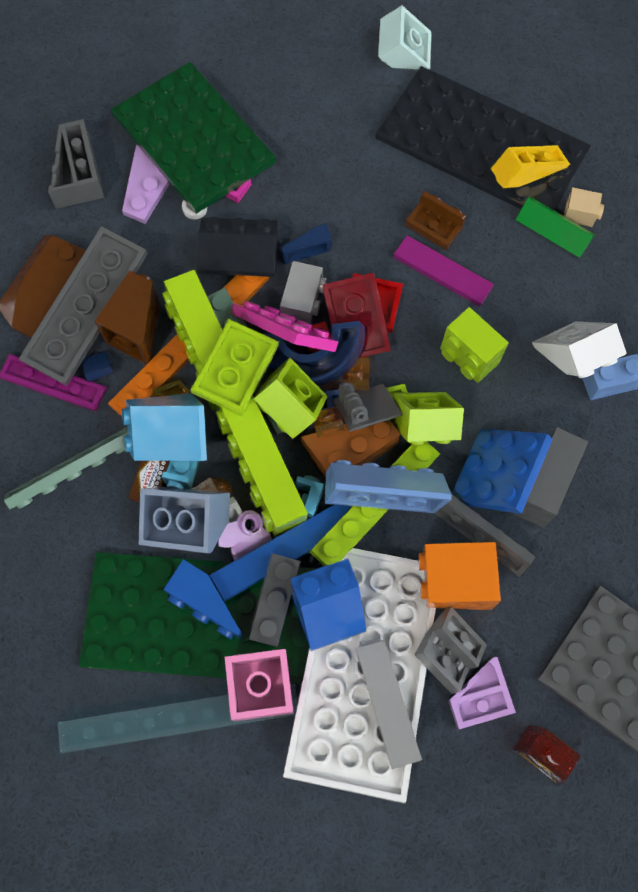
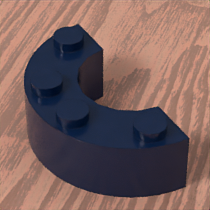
(325, 365)

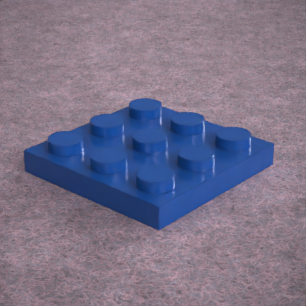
(502, 469)

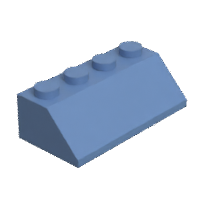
(385, 487)

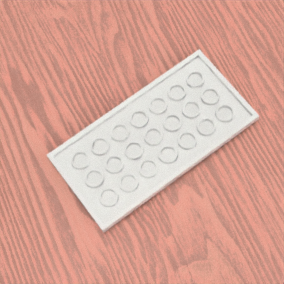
(335, 724)

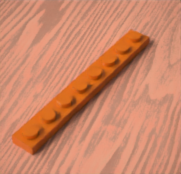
(173, 355)

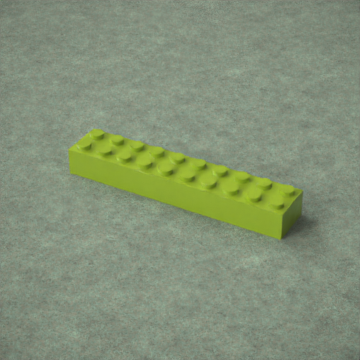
(247, 434)

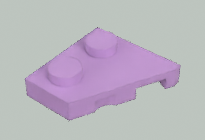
(482, 697)

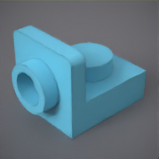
(180, 474)
(315, 489)

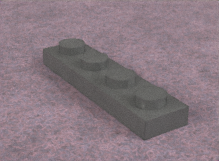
(479, 530)

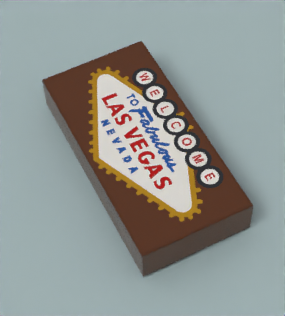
(148, 476)

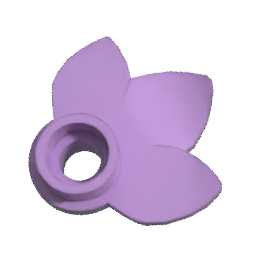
(240, 538)

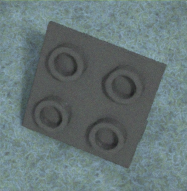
(365, 406)

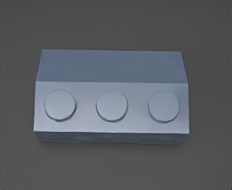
(182, 518)

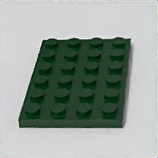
(193, 137)

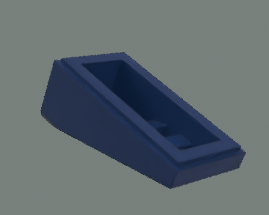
(307, 245)

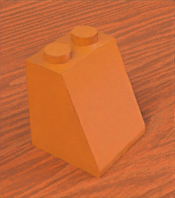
(460, 575)

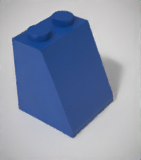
(328, 604)

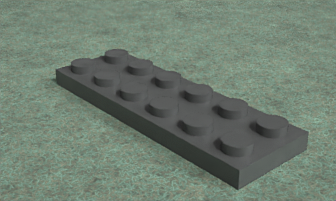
(70, 323)

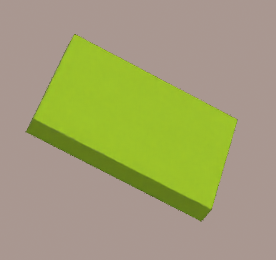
(235, 367)

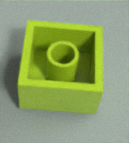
(473, 345)
(290, 398)
(428, 417)

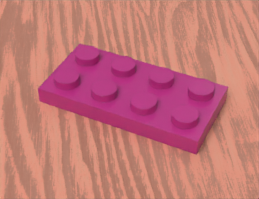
(284, 326)

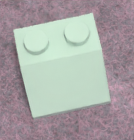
(404, 40)

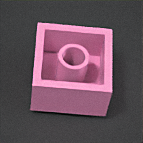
(258, 685)

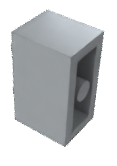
(302, 291)

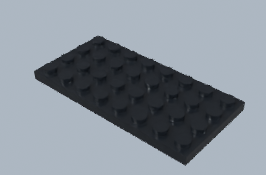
(470, 132)

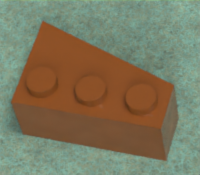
(355, 446)

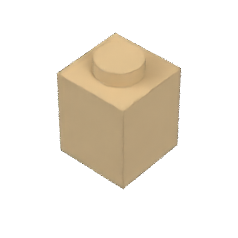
(584, 207)

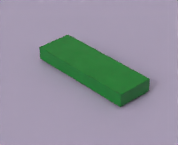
(555, 227)

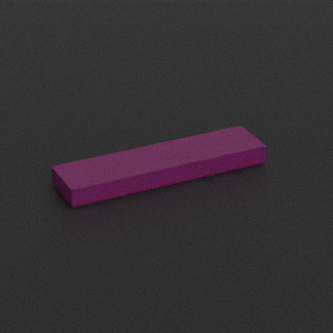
(443, 271)
(78, 392)

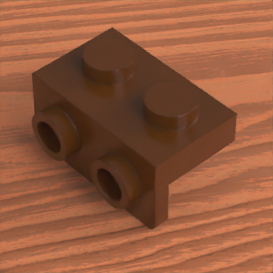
(436, 220)

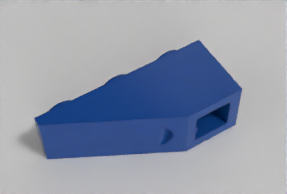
(195, 590)

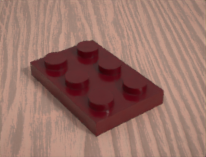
(359, 301)

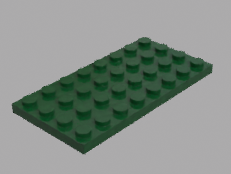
(141, 631)

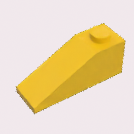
(526, 164)

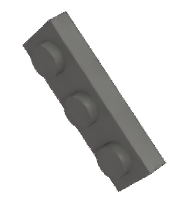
(273, 600)

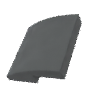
(451, 650)

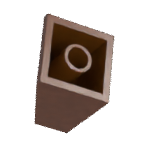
(131, 317)

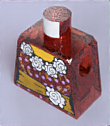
(547, 753)

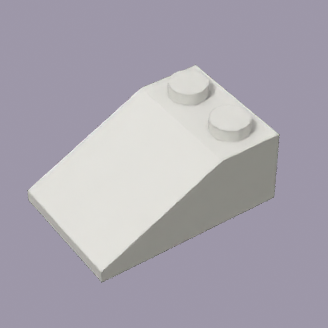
(582, 347)

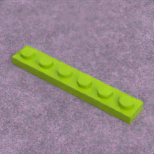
(360, 520)

